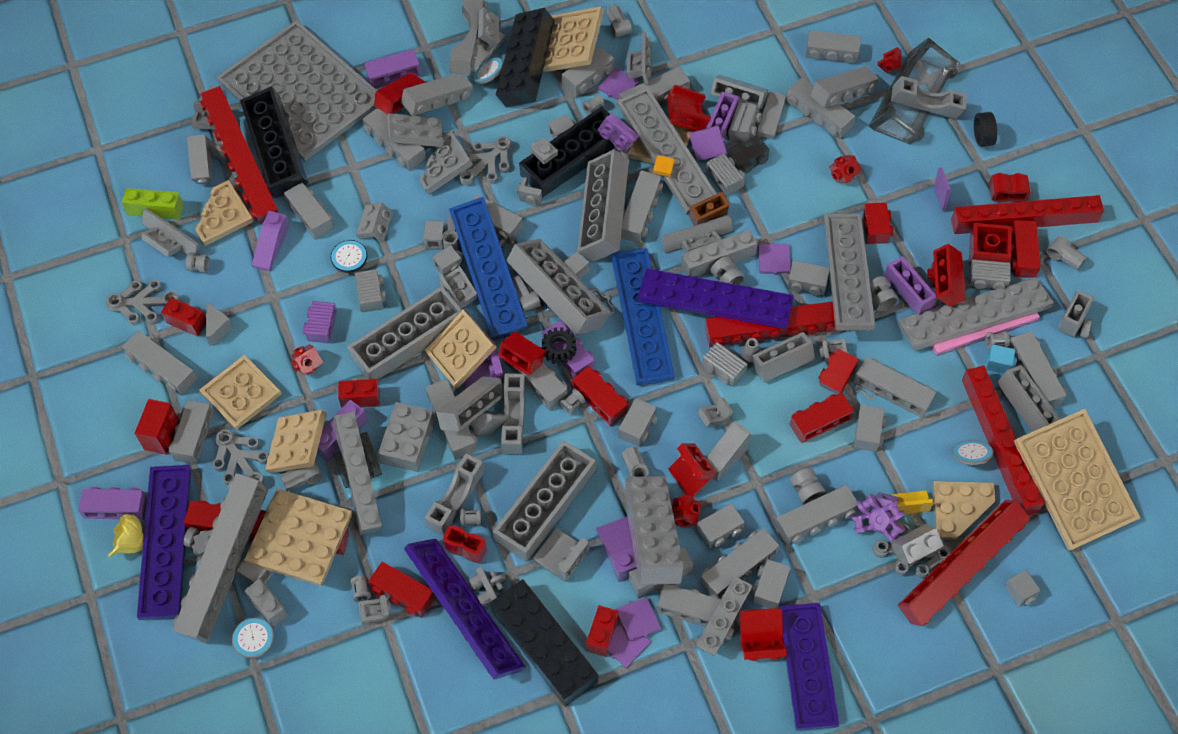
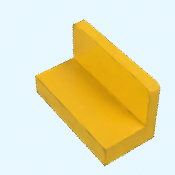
(914, 502)

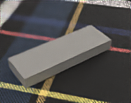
(771, 115)

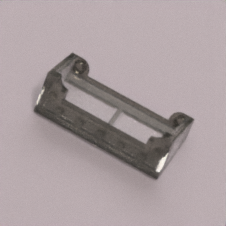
(932, 69)

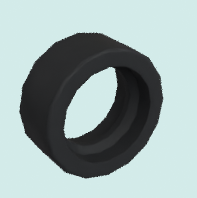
(985, 129)

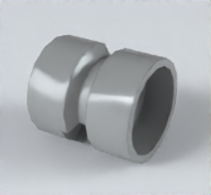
(725, 271)
(882, 294)
(806, 484)

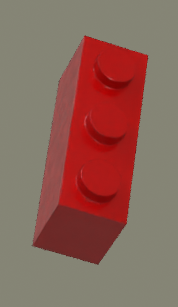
(389, 97)
(1025, 249)
(949, 275)
(600, 395)
(821, 417)
(401, 590)

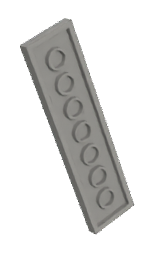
(660, 138)
(848, 272)
(975, 314)

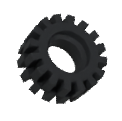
(563, 336)

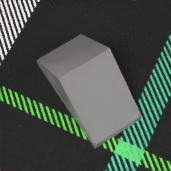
(216, 325)
(487, 423)

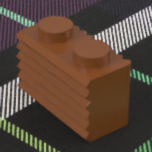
(709, 209)

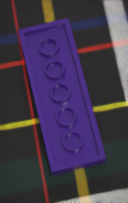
(808, 667)

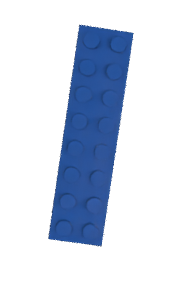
(488, 268)
(641, 320)

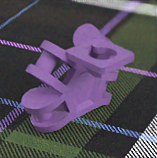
(880, 517)

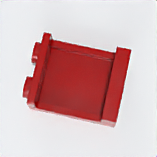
(686, 108)

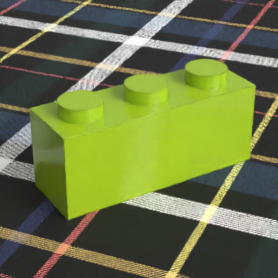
(162, 203)

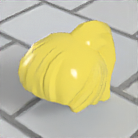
(128, 536)

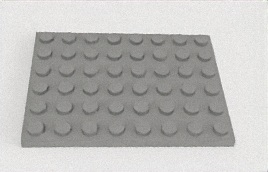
(315, 86)

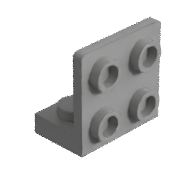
(561, 554)

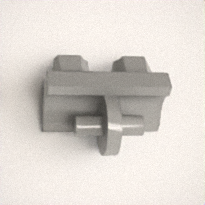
(482, 579)

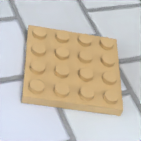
(573, 39)
(298, 537)

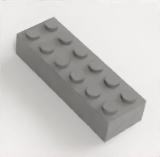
(603, 206)
(558, 286)
(403, 335)
(544, 500)
(653, 530)

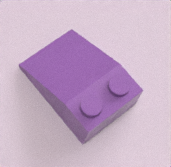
(618, 547)

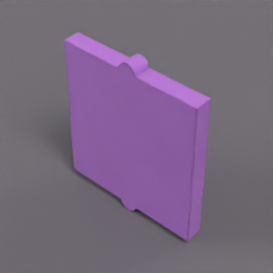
(617, 83)
(708, 143)
(942, 189)
(774, 258)
(638, 619)
(625, 650)

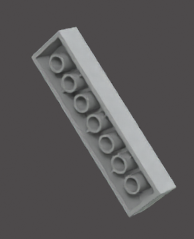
(220, 558)

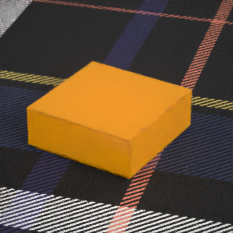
(663, 166)

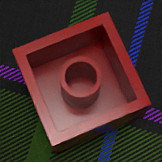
(990, 243)
(157, 426)

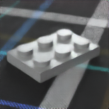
(415, 130)

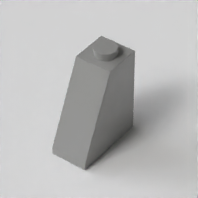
(200, 159)
(729, 449)

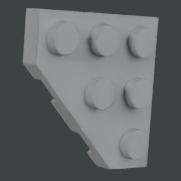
(445, 164)

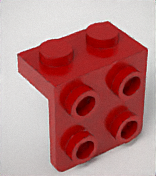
(762, 634)

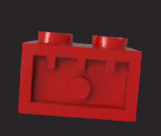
(691, 469)

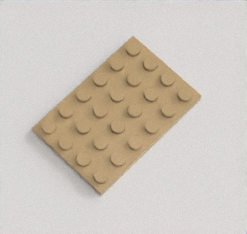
(1076, 479)

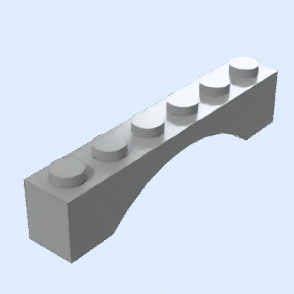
(463, 54)
(361, 488)

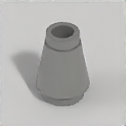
(750, 348)

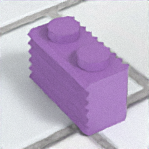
(320, 321)

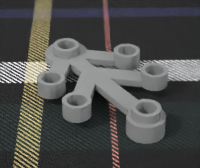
(501, 146)
(139, 301)
(237, 456)
(936, 557)

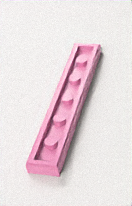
(955, 343)

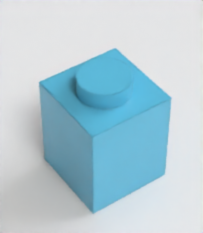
(1000, 359)

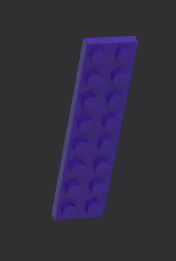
(716, 298)
(163, 543)
(464, 608)

